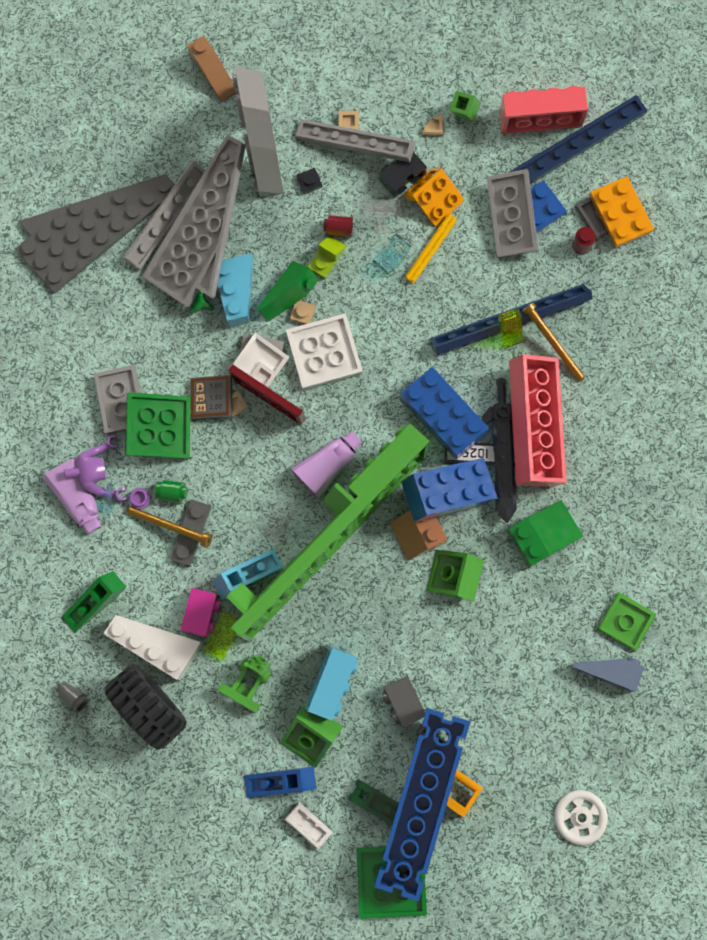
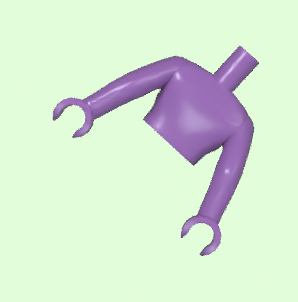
(92, 470)

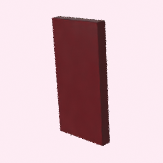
(267, 395)

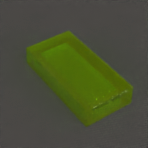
(511, 328)
(222, 636)

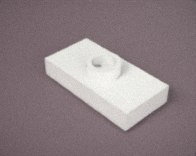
(308, 825)

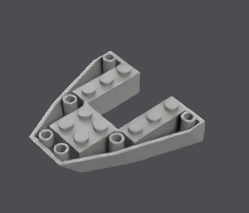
(259, 140)

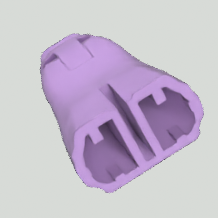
(326, 464)
(76, 500)

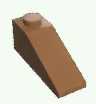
(211, 68)

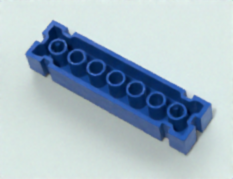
(422, 805)

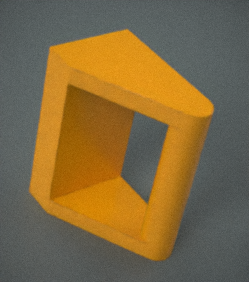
(472, 785)

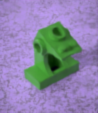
(241, 693)

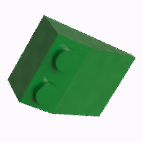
(544, 533)

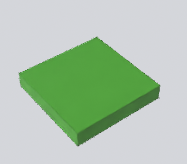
(626, 621)

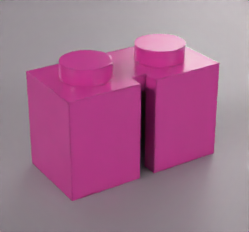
(200, 613)

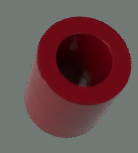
(338, 226)
(583, 240)

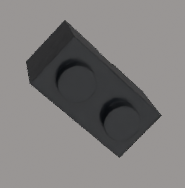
(400, 173)

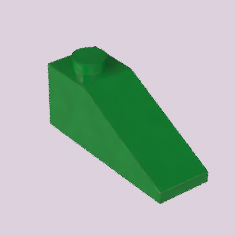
(289, 289)
(94, 600)

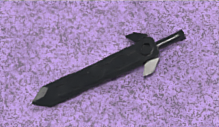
(503, 452)

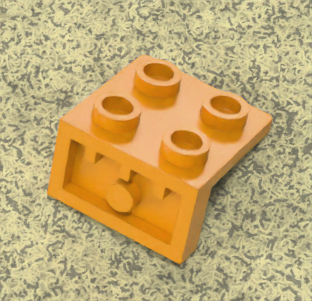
(435, 195)

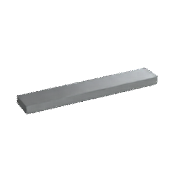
(355, 140)
(163, 217)

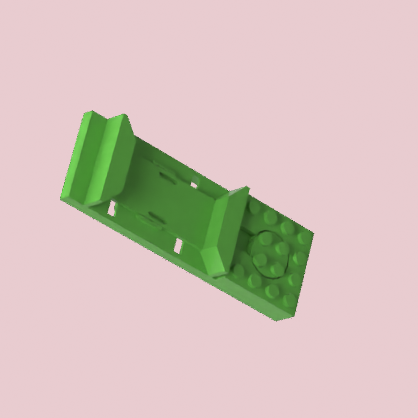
(349, 511)

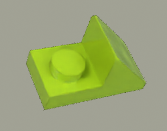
(327, 256)

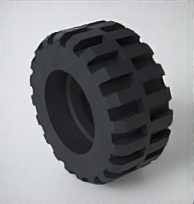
(145, 707)

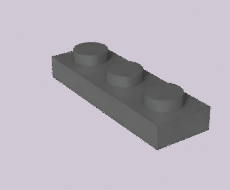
(195, 520)

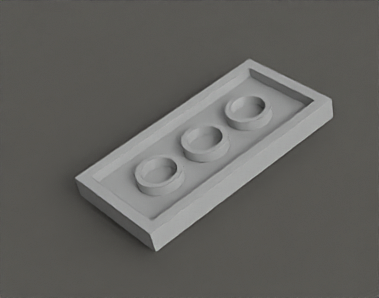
(512, 214)

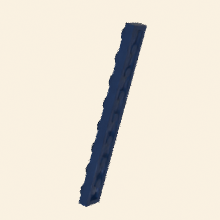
(583, 139)
(486, 327)

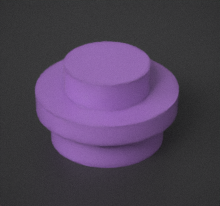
(139, 498)

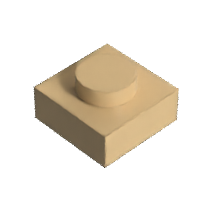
(303, 312)

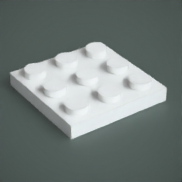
(324, 351)

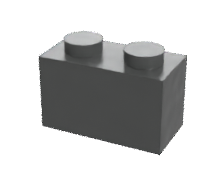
(404, 701)

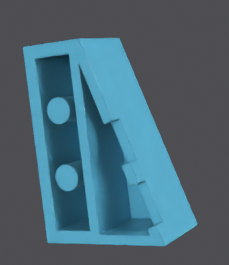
(236, 288)
(331, 683)

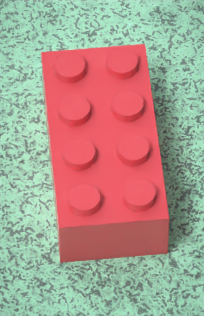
(543, 109)

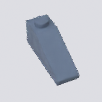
(619, 672)

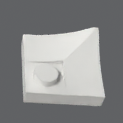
(261, 360)

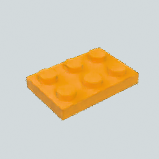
(621, 212)

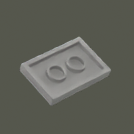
(112, 392)

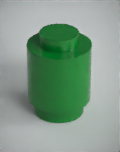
(171, 491)

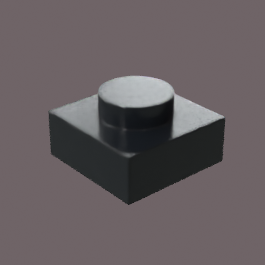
(309, 181)

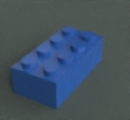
(444, 413)
(448, 489)

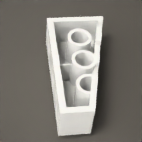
(159, 647)

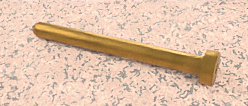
(530, 310)
(204, 539)

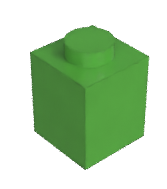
(465, 106)

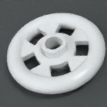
(598, 808)

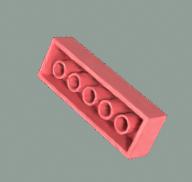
(537, 421)

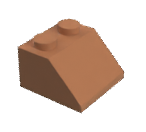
(418, 536)

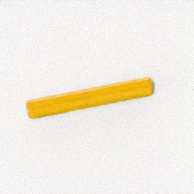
(430, 249)

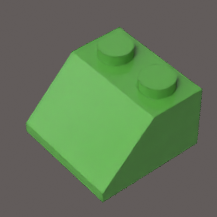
(455, 575)
(310, 736)

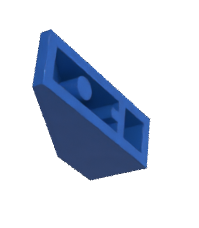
(280, 782)

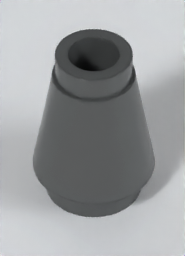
(74, 698)

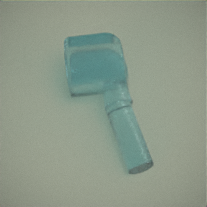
(108, 499)

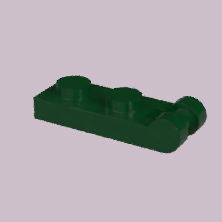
(376, 803)

